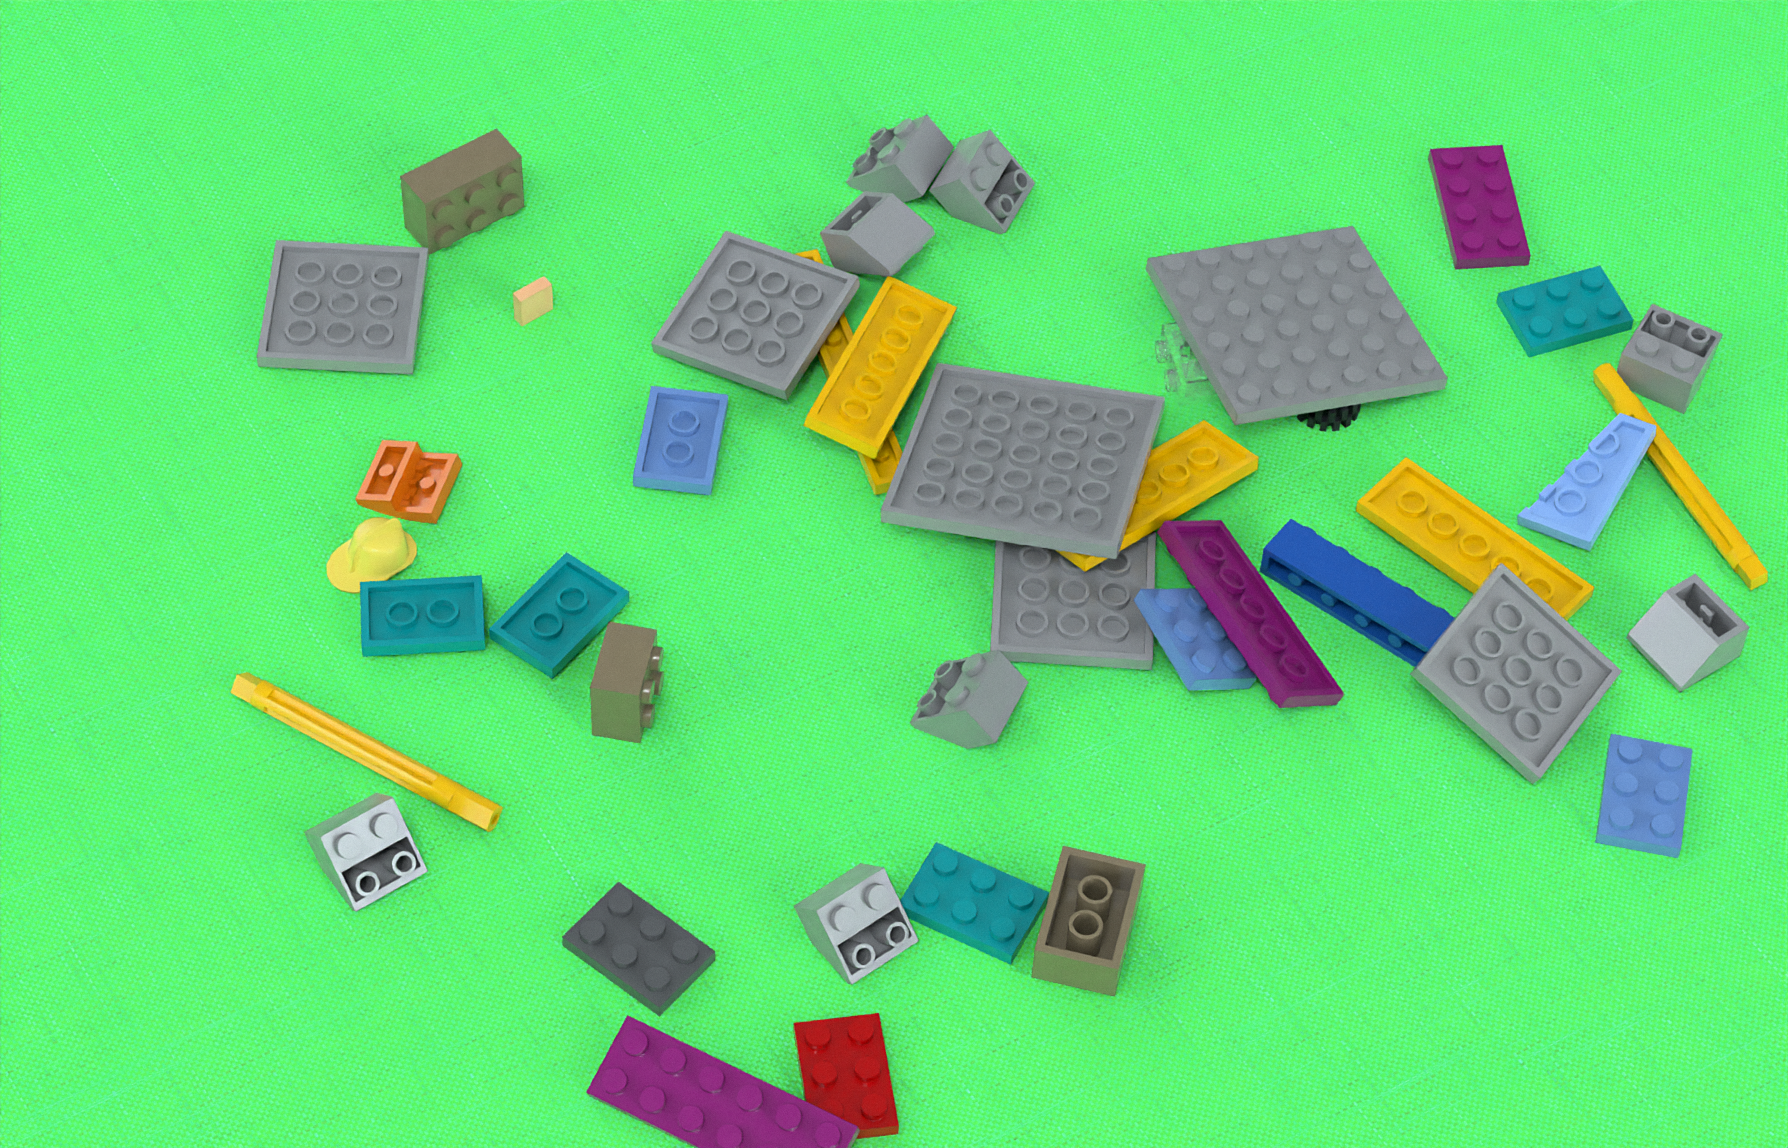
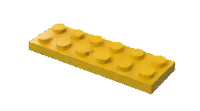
(880, 367)
(1178, 479)
(1465, 538)

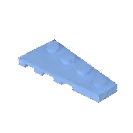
(1591, 486)

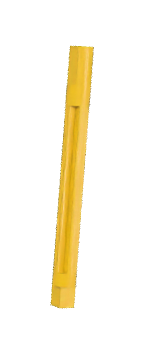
(1685, 482)
(368, 751)

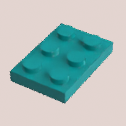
(1564, 311)
(559, 615)
(422, 616)
(973, 903)

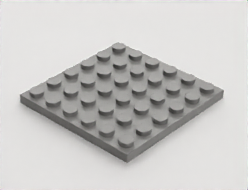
(1295, 325)
(1024, 460)

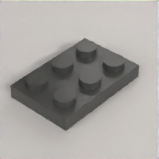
(638, 948)

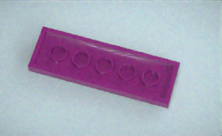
(1250, 614)
(706, 1098)

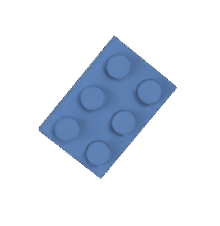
(680, 440)
(1194, 640)
(1644, 796)

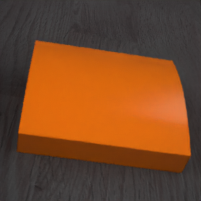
(408, 481)

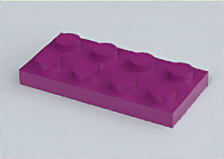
(1479, 207)

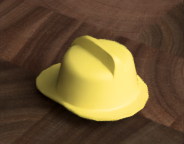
(372, 554)

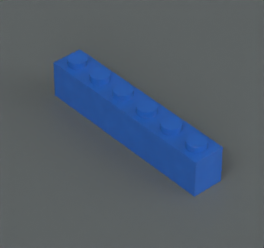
(1353, 592)

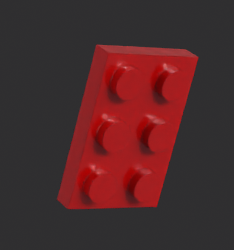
(848, 1071)

